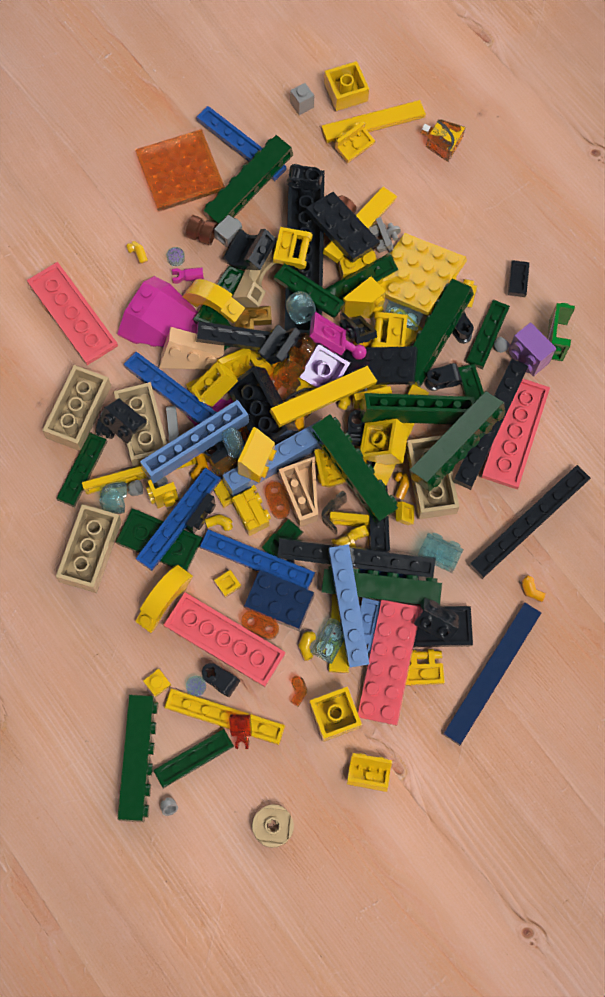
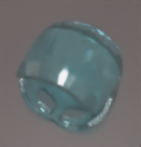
(299, 306)
(112, 496)

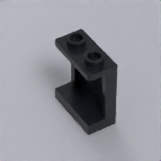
(249, 251)

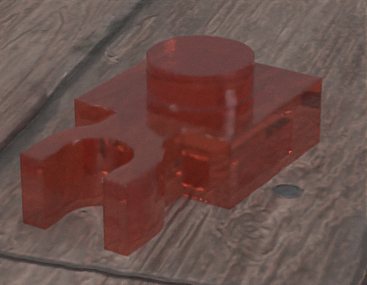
(241, 728)

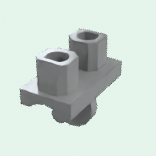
(380, 229)

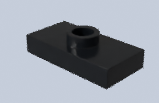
(518, 278)

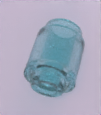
(233, 442)

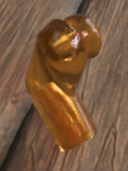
(300, 690)

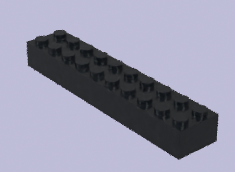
(297, 219)

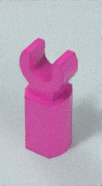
(187, 274)

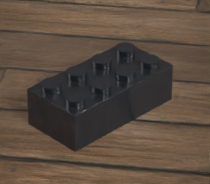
(258, 396)

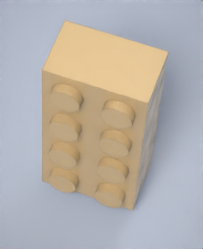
(77, 408)
(150, 437)
(441, 499)
(89, 548)

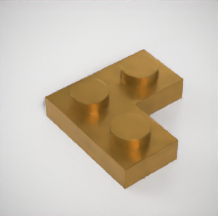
(254, 317)

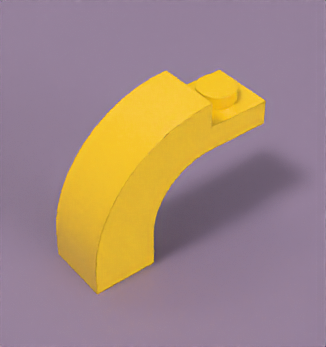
(210, 294)
(162, 596)

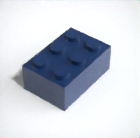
(279, 600)

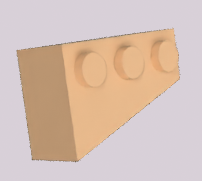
(184, 352)
(301, 490)

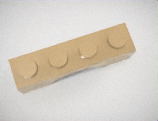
(249, 291)

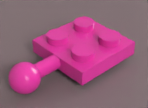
(333, 337)

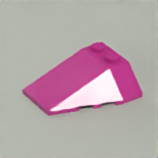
(154, 311)

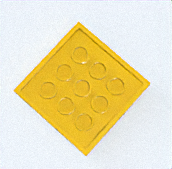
(421, 273)

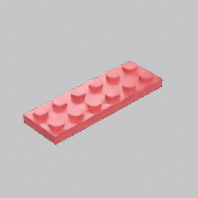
(72, 313)
(516, 435)
(224, 639)
(389, 663)

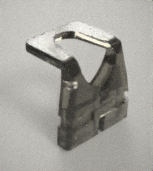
(332, 506)

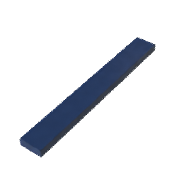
(492, 674)

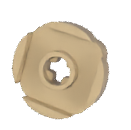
(265, 817)

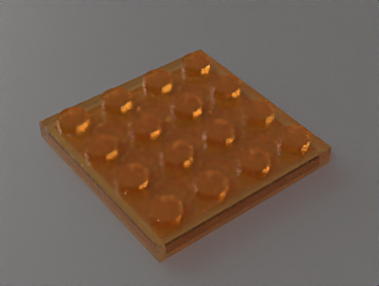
(179, 170)

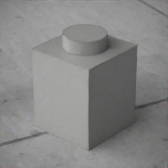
(302, 98)
(227, 230)

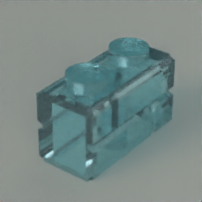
(446, 553)

